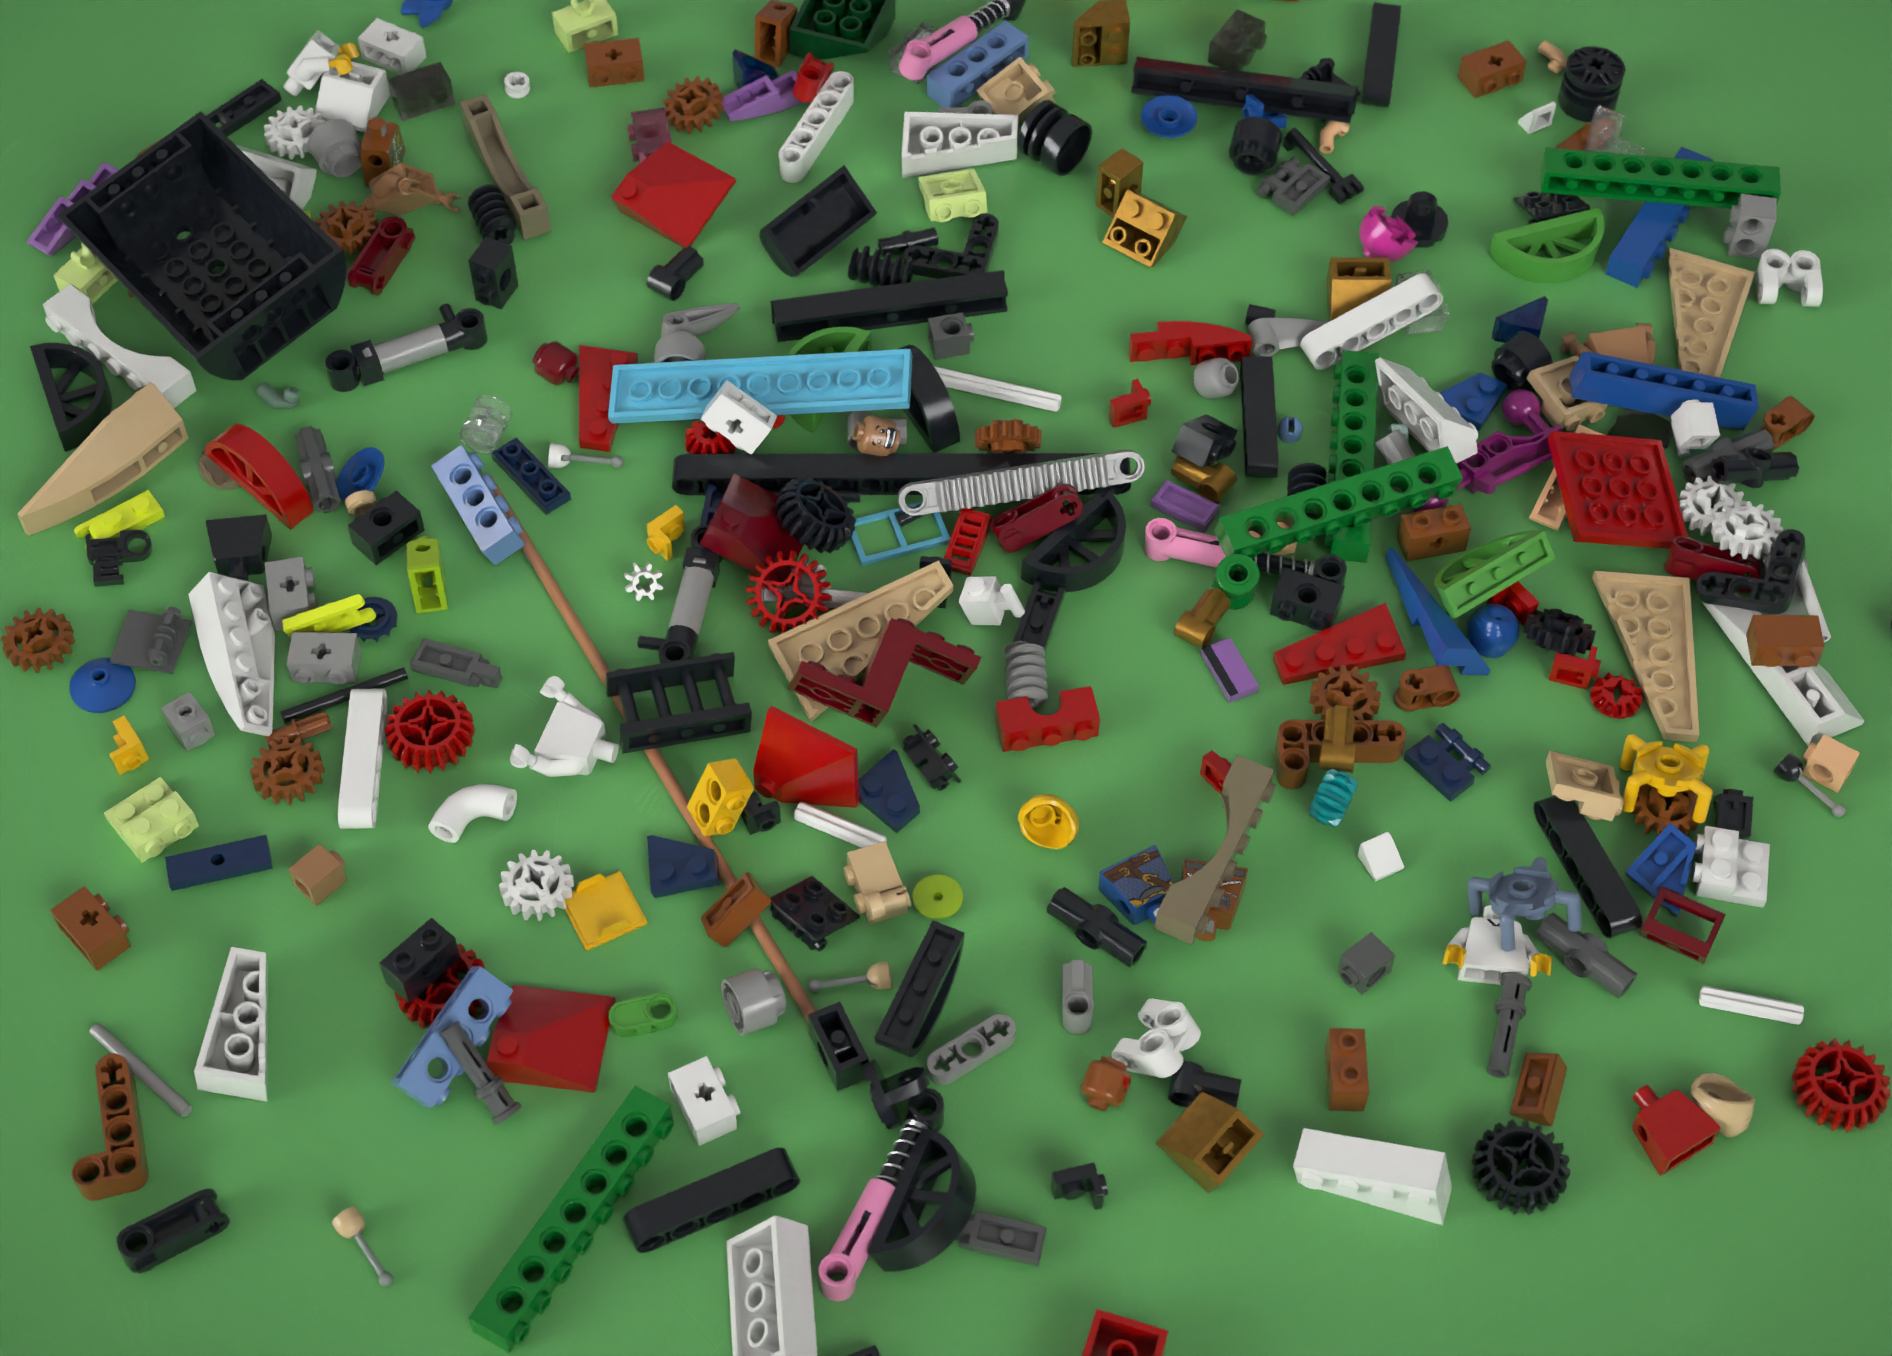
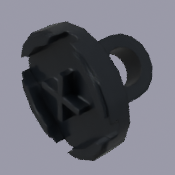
(1423, 217)
(891, 1090)

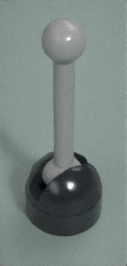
(1793, 769)

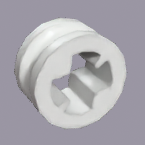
(517, 78)

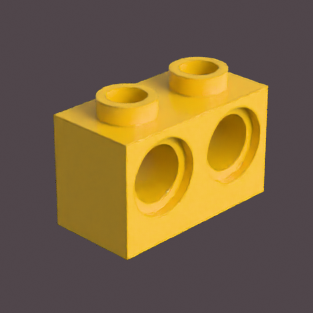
(720, 797)

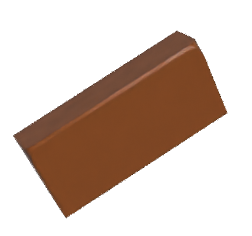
(735, 910)
(1539, 1088)

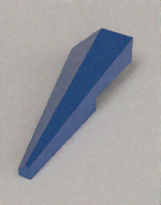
(1442, 635)

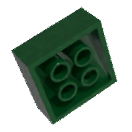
(840, 27)

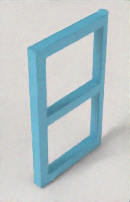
(904, 549)

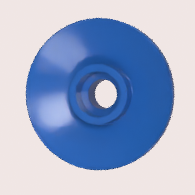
(1169, 116)
(361, 472)
(105, 694)

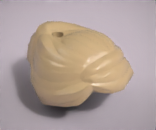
(1723, 1102)

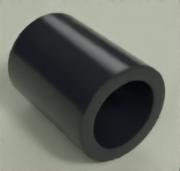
(1255, 312)

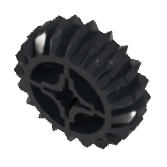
(815, 514)
(1544, 1182)

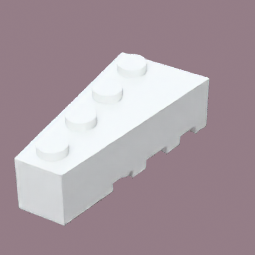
(956, 141)
(236, 1038)
(1376, 1173)

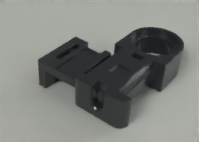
(107, 555)

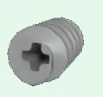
(1026, 672)

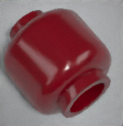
(555, 363)

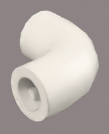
(469, 804)

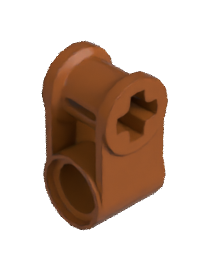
(1787, 420)
(1429, 685)

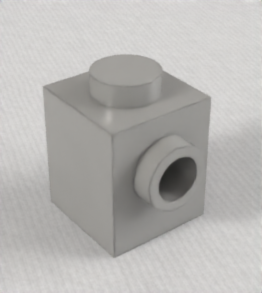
(188, 721)

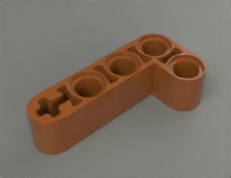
(1378, 739)
(115, 1123)

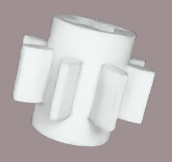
(652, 583)

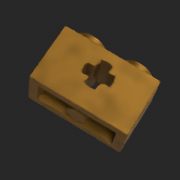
(1115, 176)

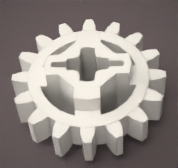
(291, 131)
(1698, 498)
(1746, 529)
(527, 896)

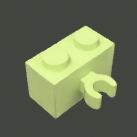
(584, 23)
(85, 274)

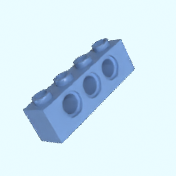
(976, 64)
(479, 505)
(413, 1076)

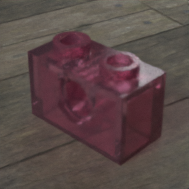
(649, 132)

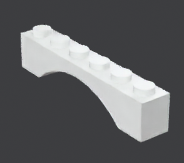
(75, 318)

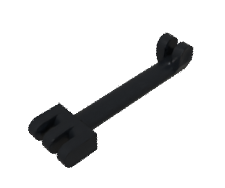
(1342, 187)

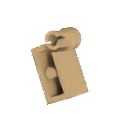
(876, 883)

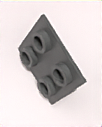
(151, 640)

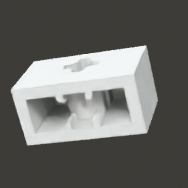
(392, 47)
(753, 418)
(690, 1087)

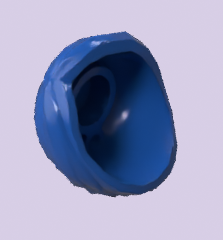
(1493, 630)

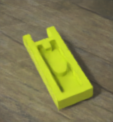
(129, 515)
(331, 617)

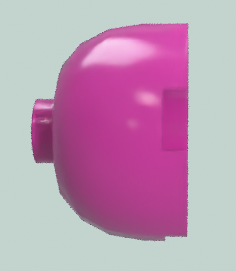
(1385, 236)

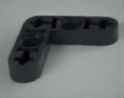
(967, 260)
(1769, 586)

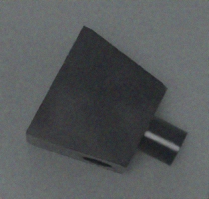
(240, 545)

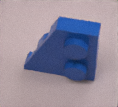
(1475, 398)
(1664, 864)

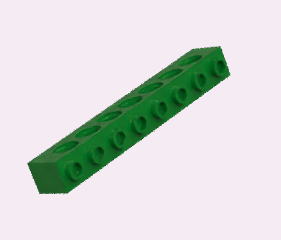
(1655, 178)
(1353, 441)
(1435, 466)
(507, 1328)

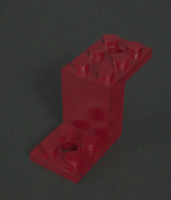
(893, 651)

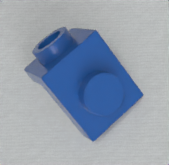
(1255, 108)

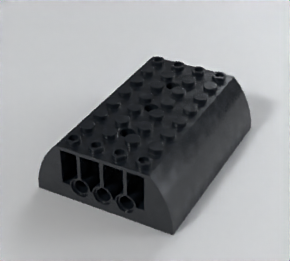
(277, 261)

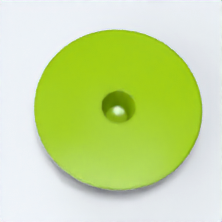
(937, 896)

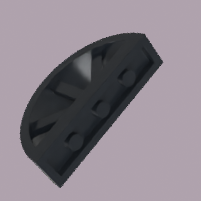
(76, 361)
(930, 404)
(1056, 547)
(922, 991)
(900, 1239)

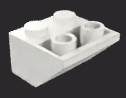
(354, 95)

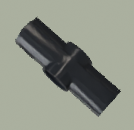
(1754, 467)
(1097, 926)

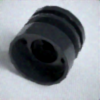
(1590, 80)
(1054, 137)

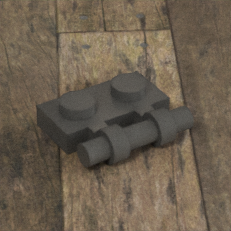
(1299, 190)

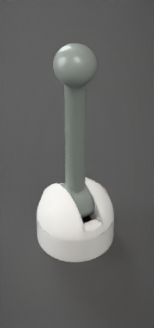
(561, 456)

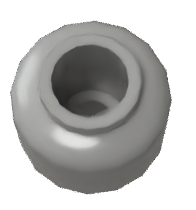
(1215, 378)

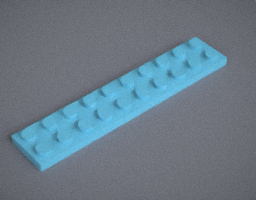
(777, 382)

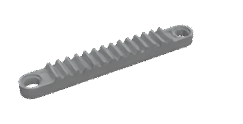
(1019, 482)

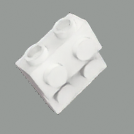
(1730, 867)

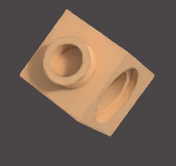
(1829, 762)

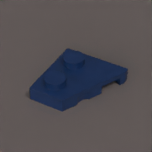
(889, 793)
(680, 866)

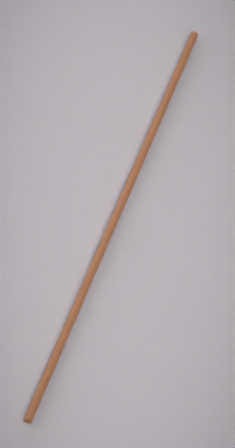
(662, 769)

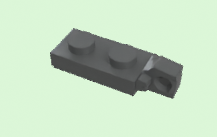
(455, 665)
(1003, 1238)

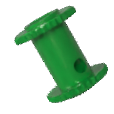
(1238, 578)

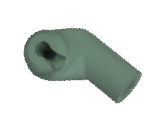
(276, 400)

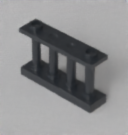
(679, 728)

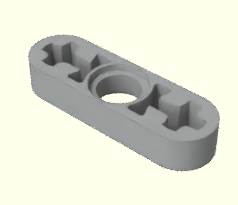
(945, 1053)

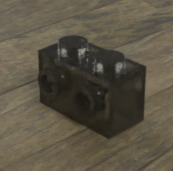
(1237, 41)
(421, 91)

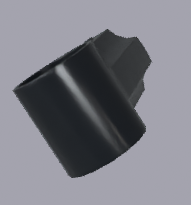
(672, 278)
(1192, 1080)

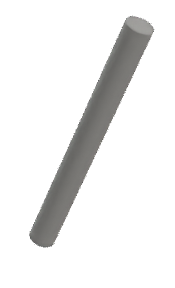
(141, 1070)

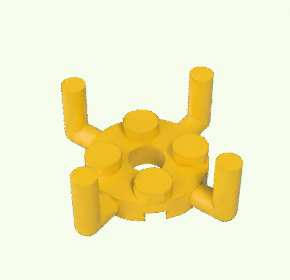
(1667, 770)

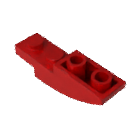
(1191, 340)

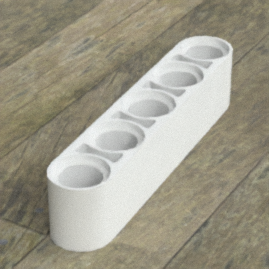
(816, 126)
(1371, 321)
(362, 759)

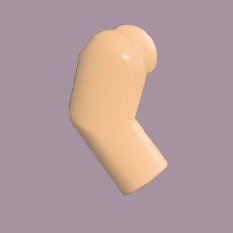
(1556, 55)
(1329, 132)

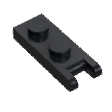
(245, 107)
(1040, 615)

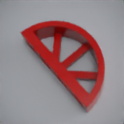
(261, 472)

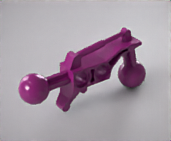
(1503, 452)

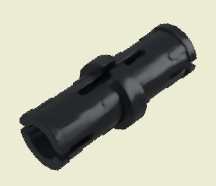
(900, 243)

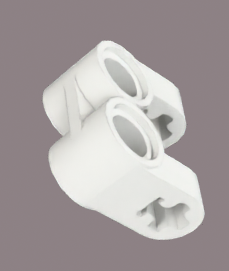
(1799, 273)
(1159, 1049)

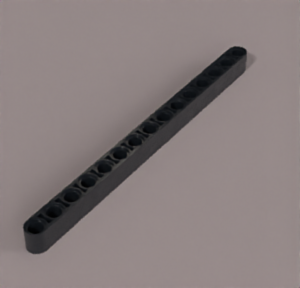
(850, 471)

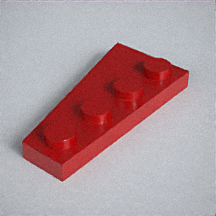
(594, 395)
(1359, 641)

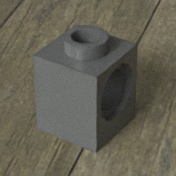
(949, 335)
(1366, 963)

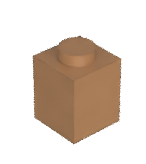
(318, 874)

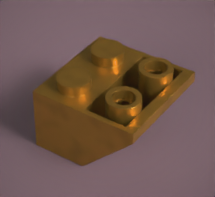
(1102, 35)
(1143, 228)
(1355, 282)
(1209, 1140)

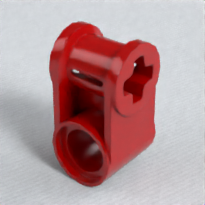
(811, 78)

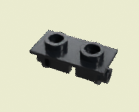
(924, 747)

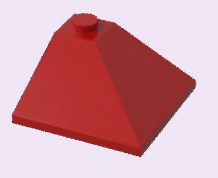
(673, 193)
(804, 764)
(551, 1038)

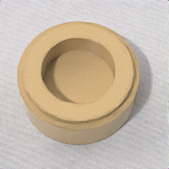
(360, 502)

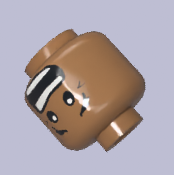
(876, 436)

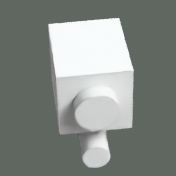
(1694, 426)
(986, 601)

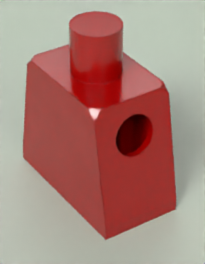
(1671, 1128)

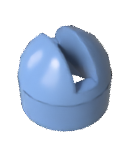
(1289, 437)

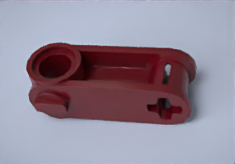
(381, 255)
(1036, 517)
(1693, 558)

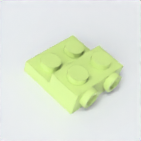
(953, 195)
(152, 819)

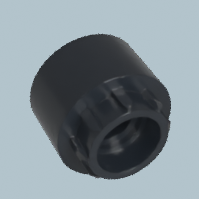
(1255, 145)
(1517, 358)

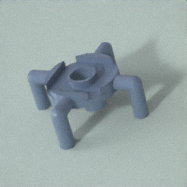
(1523, 893)

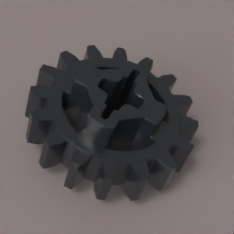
(1559, 631)

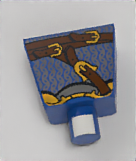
(1137, 885)

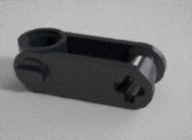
(172, 1231)

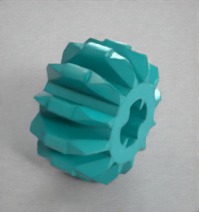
(1333, 797)

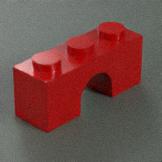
(1023, 728)

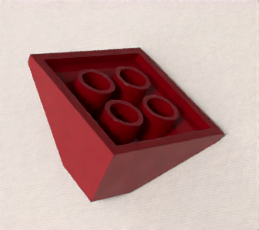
(748, 529)

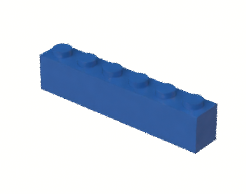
(1648, 235)
(1660, 389)

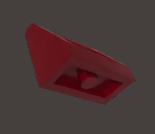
(1675, 939)

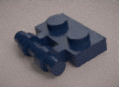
(1440, 767)

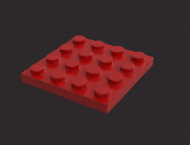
(1616, 490)

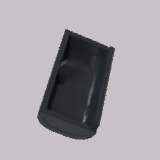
(816, 223)

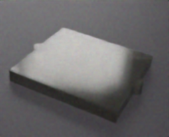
(1642, 425)

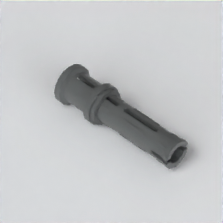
(1510, 1010)
(488, 1086)

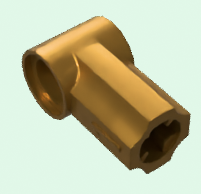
(1210, 481)
(1200, 624)
(1337, 748)

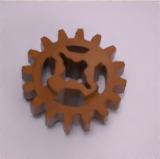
(693, 104)
(358, 221)
(1008, 437)
(38, 640)
(1345, 689)
(287, 770)
(1651, 810)

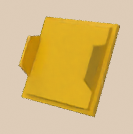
(603, 909)

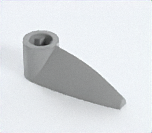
(698, 320)
(1279, 333)

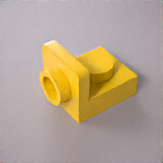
(664, 530)
(130, 748)

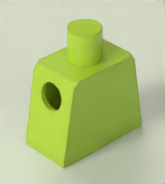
(424, 561)

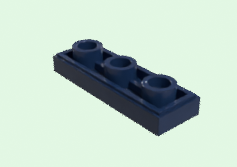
(531, 476)
(218, 862)

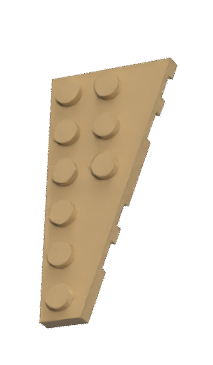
(1705, 309)
(847, 635)
(1657, 635)

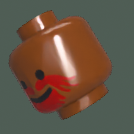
(1105, 1083)

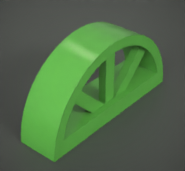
(1518, 247)
(828, 341)
(1491, 569)

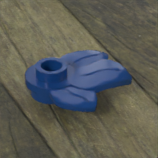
(428, 10)

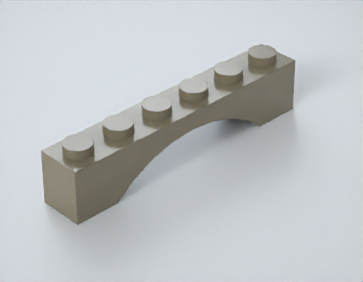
(489, 140)
(1189, 900)

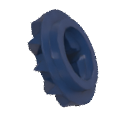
(385, 619)

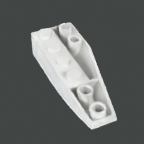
(237, 647)
(1804, 694)

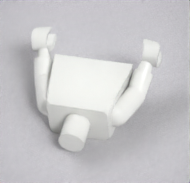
(570, 739)

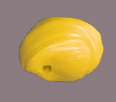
(1048, 821)

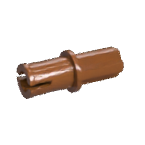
(302, 728)

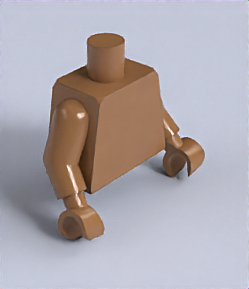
(405, 190)
(1627, 343)

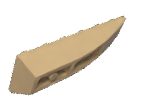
(108, 460)

